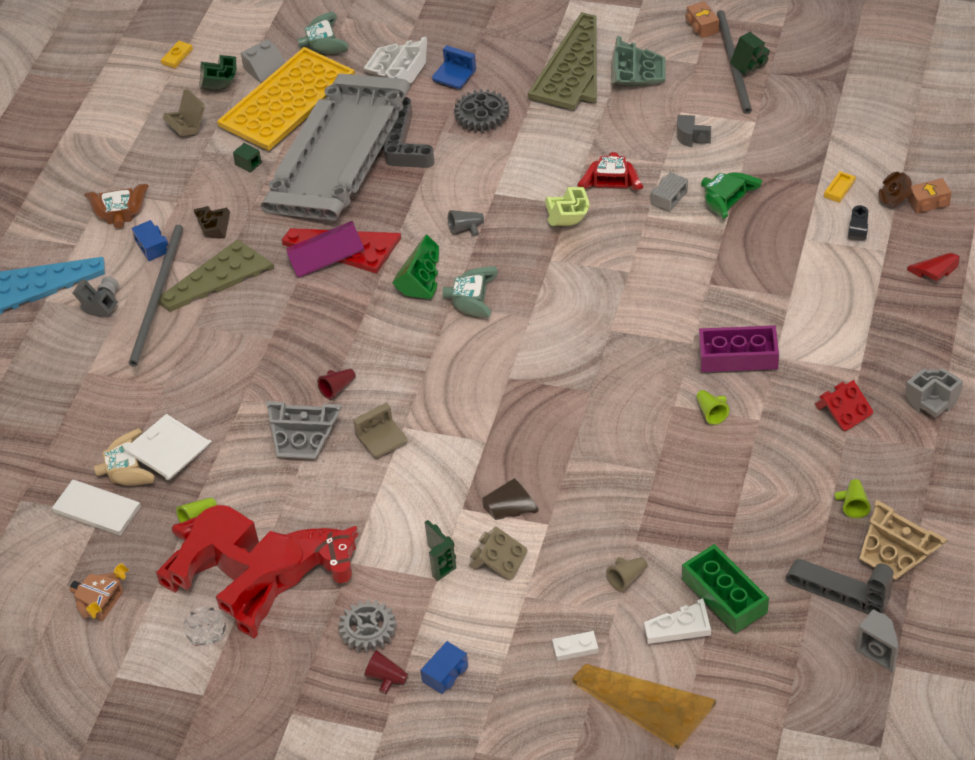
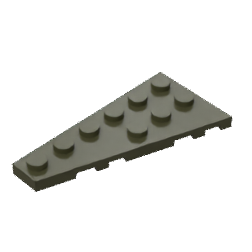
(217, 274)

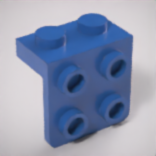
(456, 69)

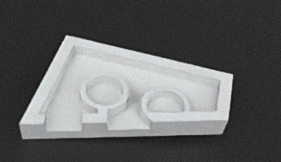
(683, 624)

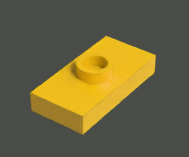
(176, 54)

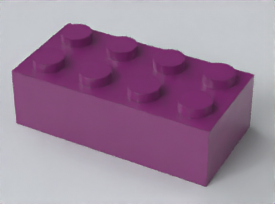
(738, 348)

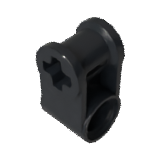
(859, 223)

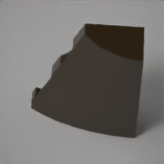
(213, 222)
(508, 501)

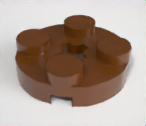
(892, 196)

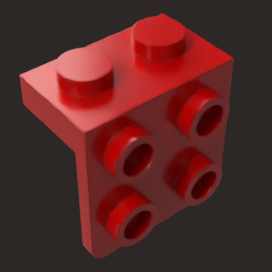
(846, 404)

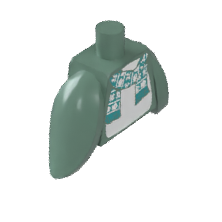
(321, 36)
(470, 291)

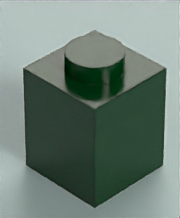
(247, 157)

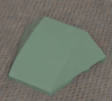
(636, 66)

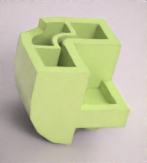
(569, 208)

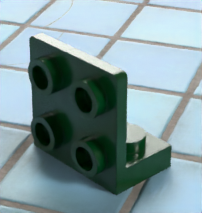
(442, 551)

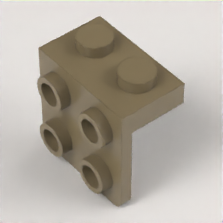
(188, 117)
(379, 431)
(499, 553)

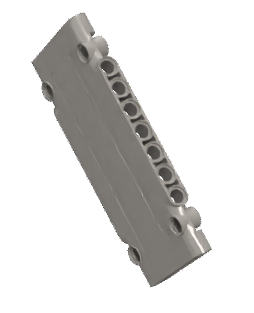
(336, 147)

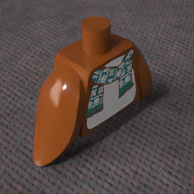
(118, 205)

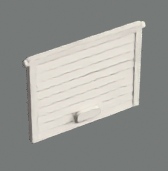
(167, 446)

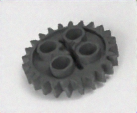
(481, 110)

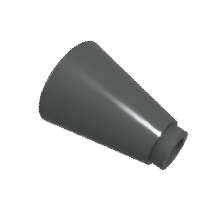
(463, 220)

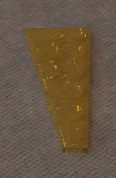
(655, 707)

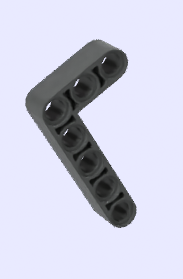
(403, 154)
(843, 588)

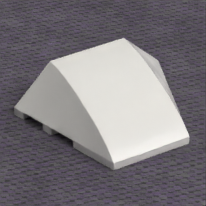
(398, 61)

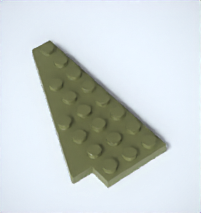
(572, 68)

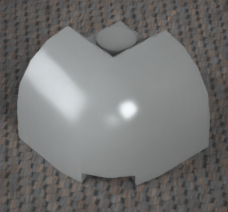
(933, 391)

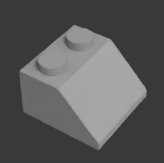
(262, 60)
(878, 640)

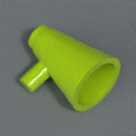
(713, 407)
(856, 501)
(193, 509)

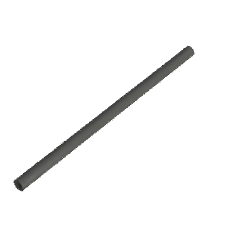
(155, 297)

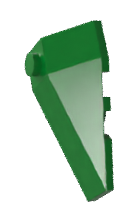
(419, 271)

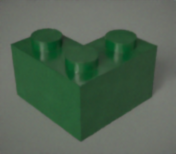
(749, 53)

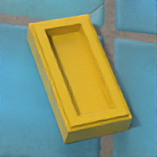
(839, 186)

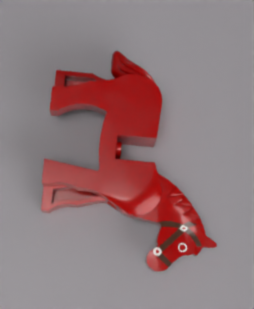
(259, 569)

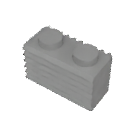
(669, 191)

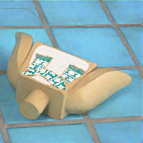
(121, 466)

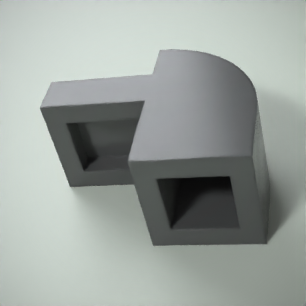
(690, 133)
(94, 302)

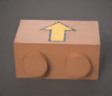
(702, 19)
(930, 195)

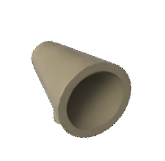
(625, 572)

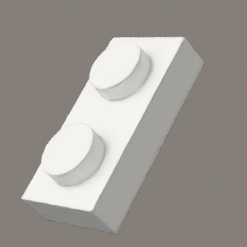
(575, 646)

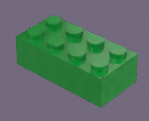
(725, 588)

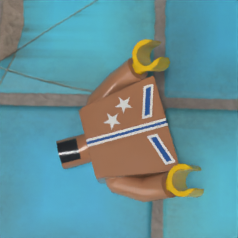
(98, 593)

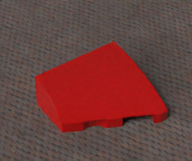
(936, 266)

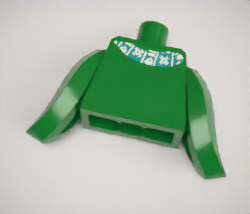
(727, 189)

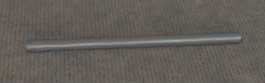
(737, 74)

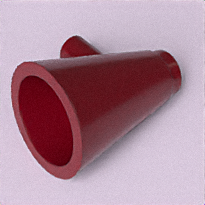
(335, 382)
(386, 670)

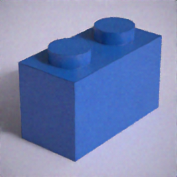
(150, 240)
(444, 667)

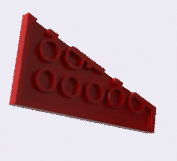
(376, 244)

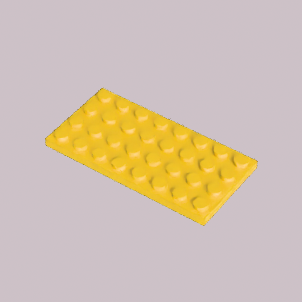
(283, 99)

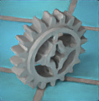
(366, 619)

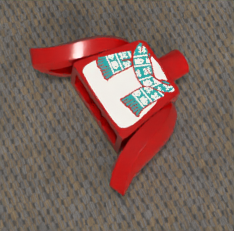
(611, 172)

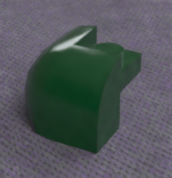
(218, 76)

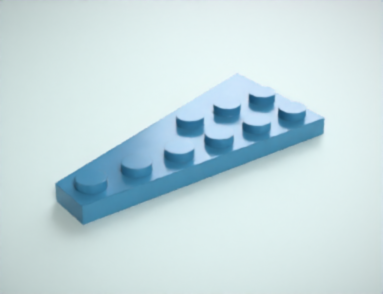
(41, 281)

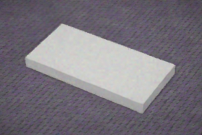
(96, 507)

